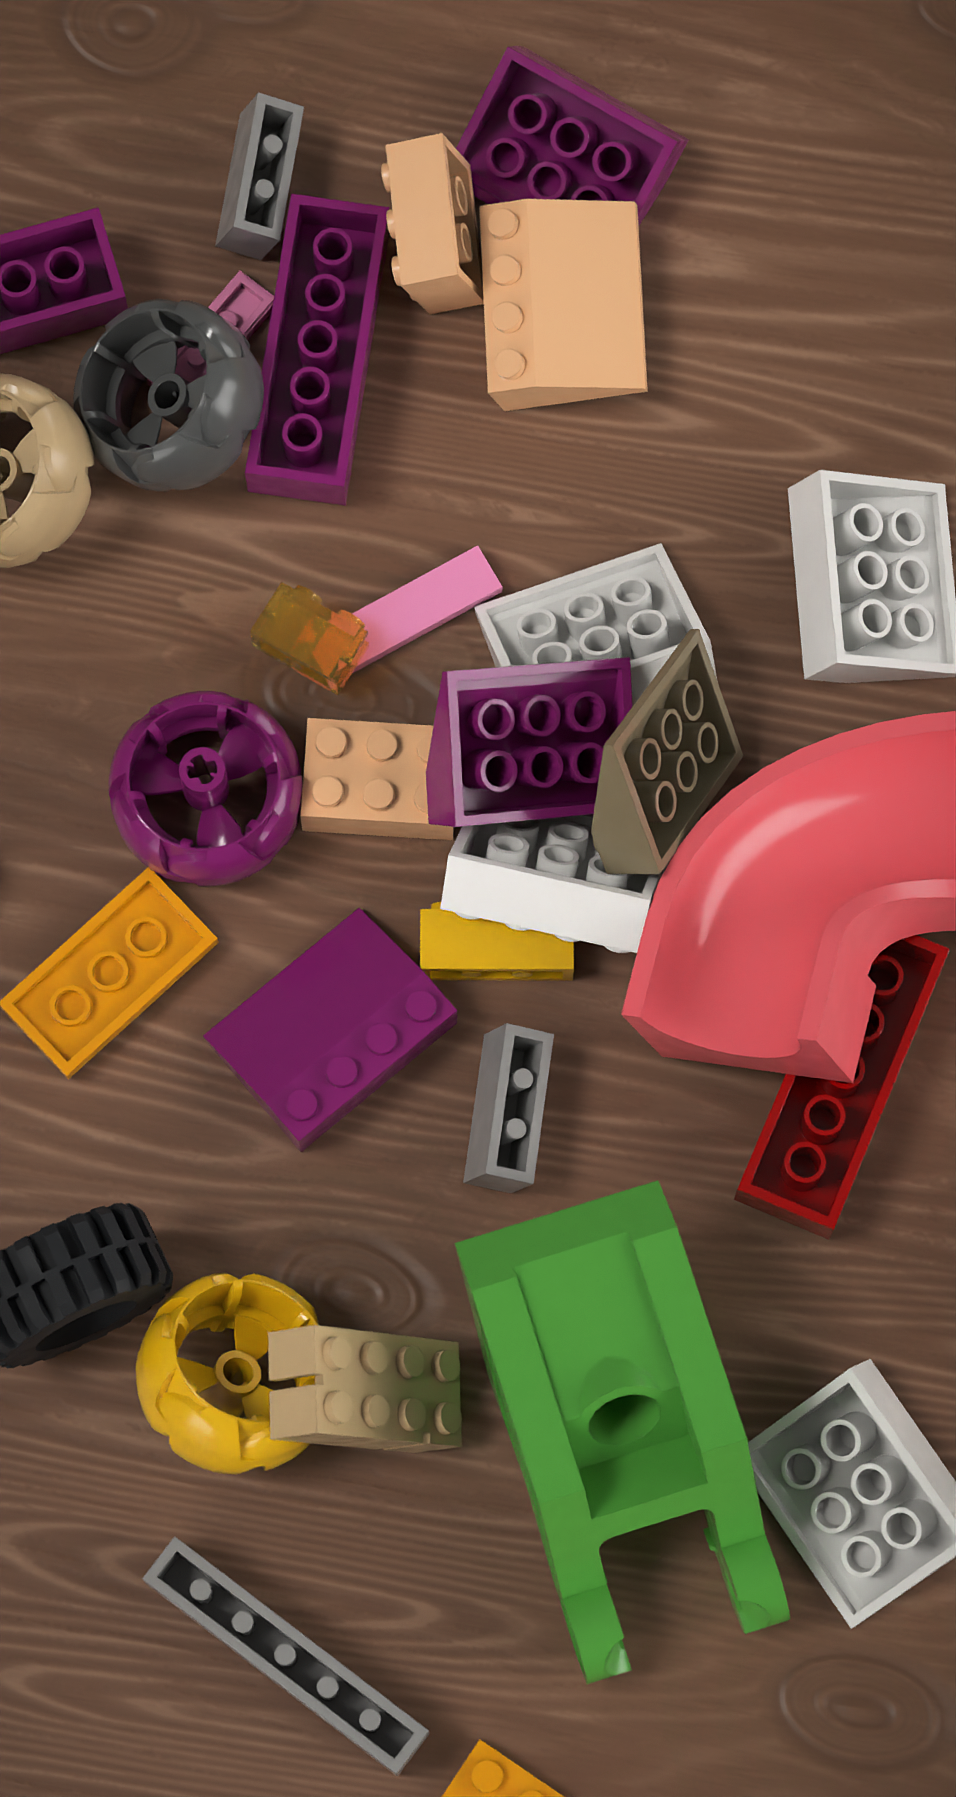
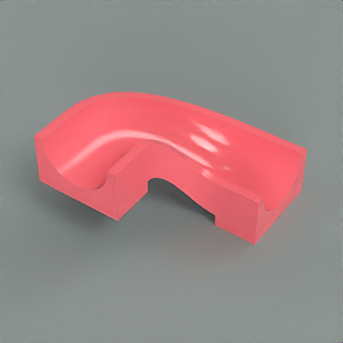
(793, 894)

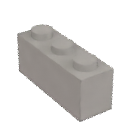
(259, 176)
(508, 1108)

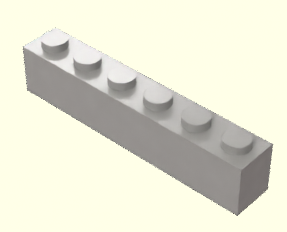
(286, 1656)

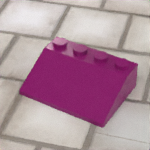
(563, 139)
(523, 740)
(332, 1028)

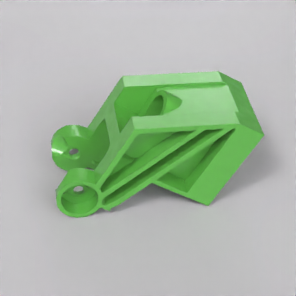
(616, 1403)

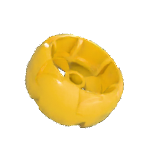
(208, 1424)

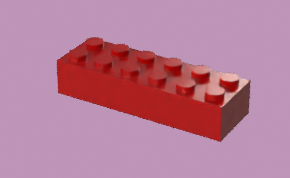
(824, 1125)

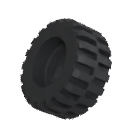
(78, 1282)

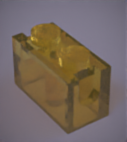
(310, 637)

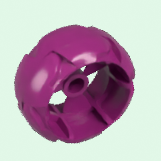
(249, 742)

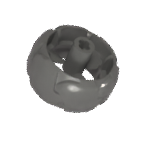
(210, 412)

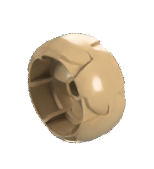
(42, 473)

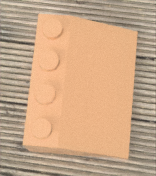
(562, 301)

